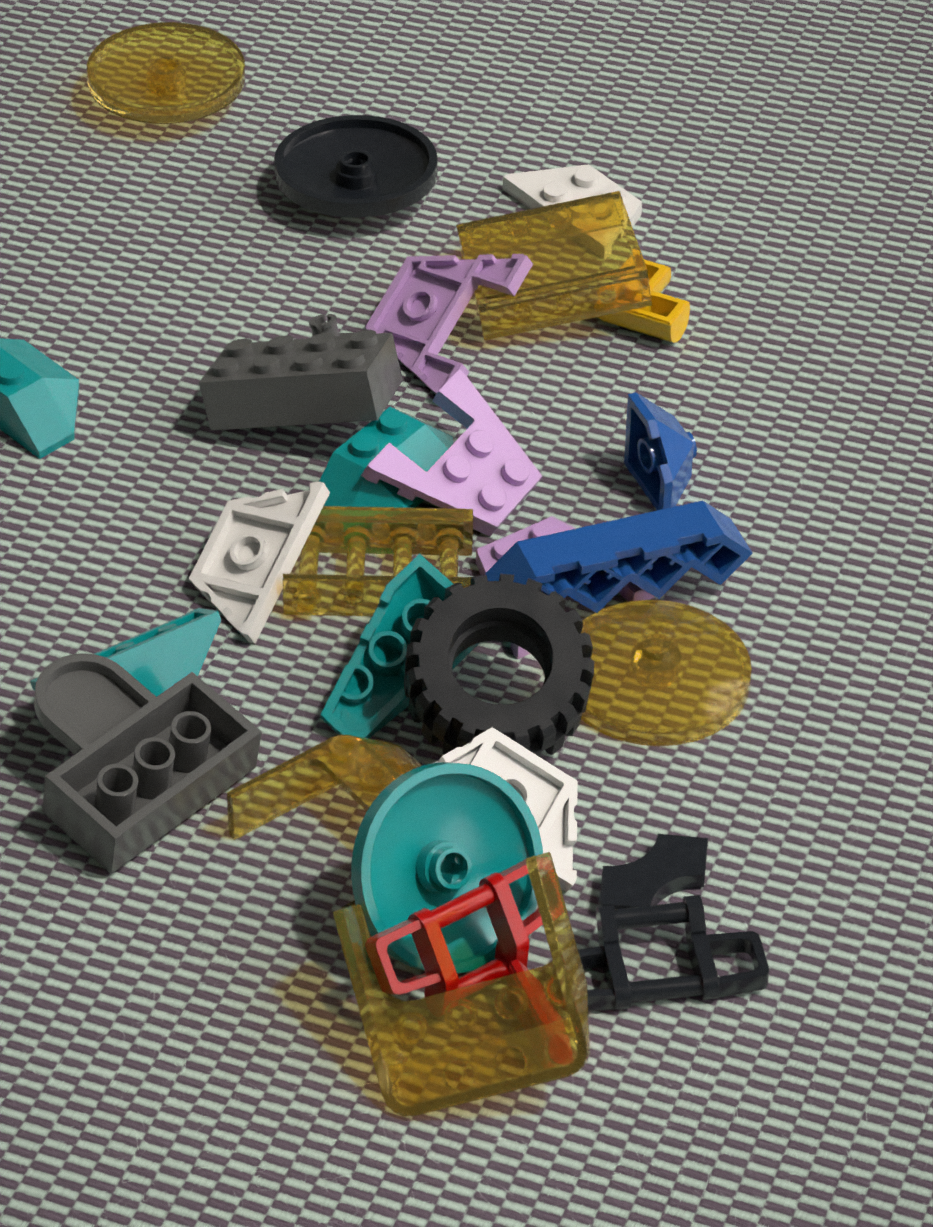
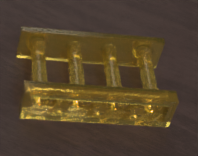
(372, 531)

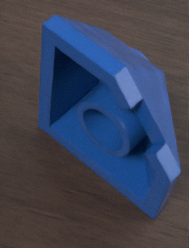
(657, 451)

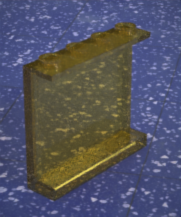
(580, 269)

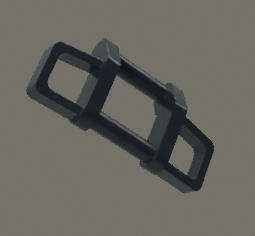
(700, 950)

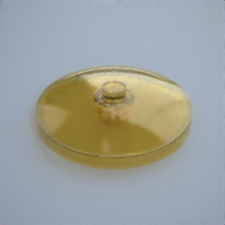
(165, 73)
(664, 673)

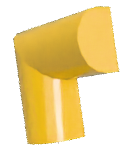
(666, 316)

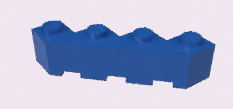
(640, 549)

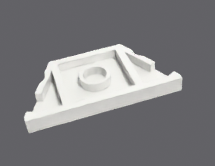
(566, 184)
(252, 550)
(542, 786)

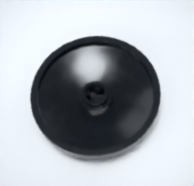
(356, 166)

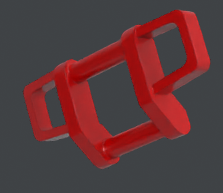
(431, 946)

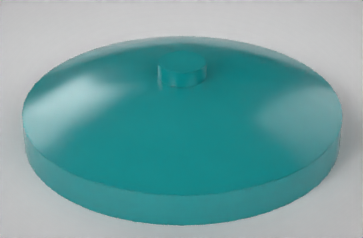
(434, 841)

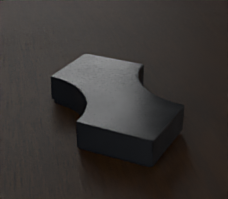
(669, 867)

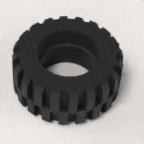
(508, 614)

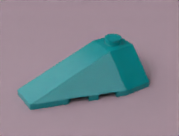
(373, 681)

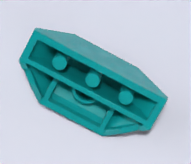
(36, 398)
(408, 434)
(167, 651)

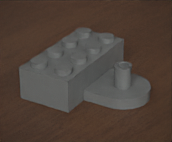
(302, 380)
(136, 755)

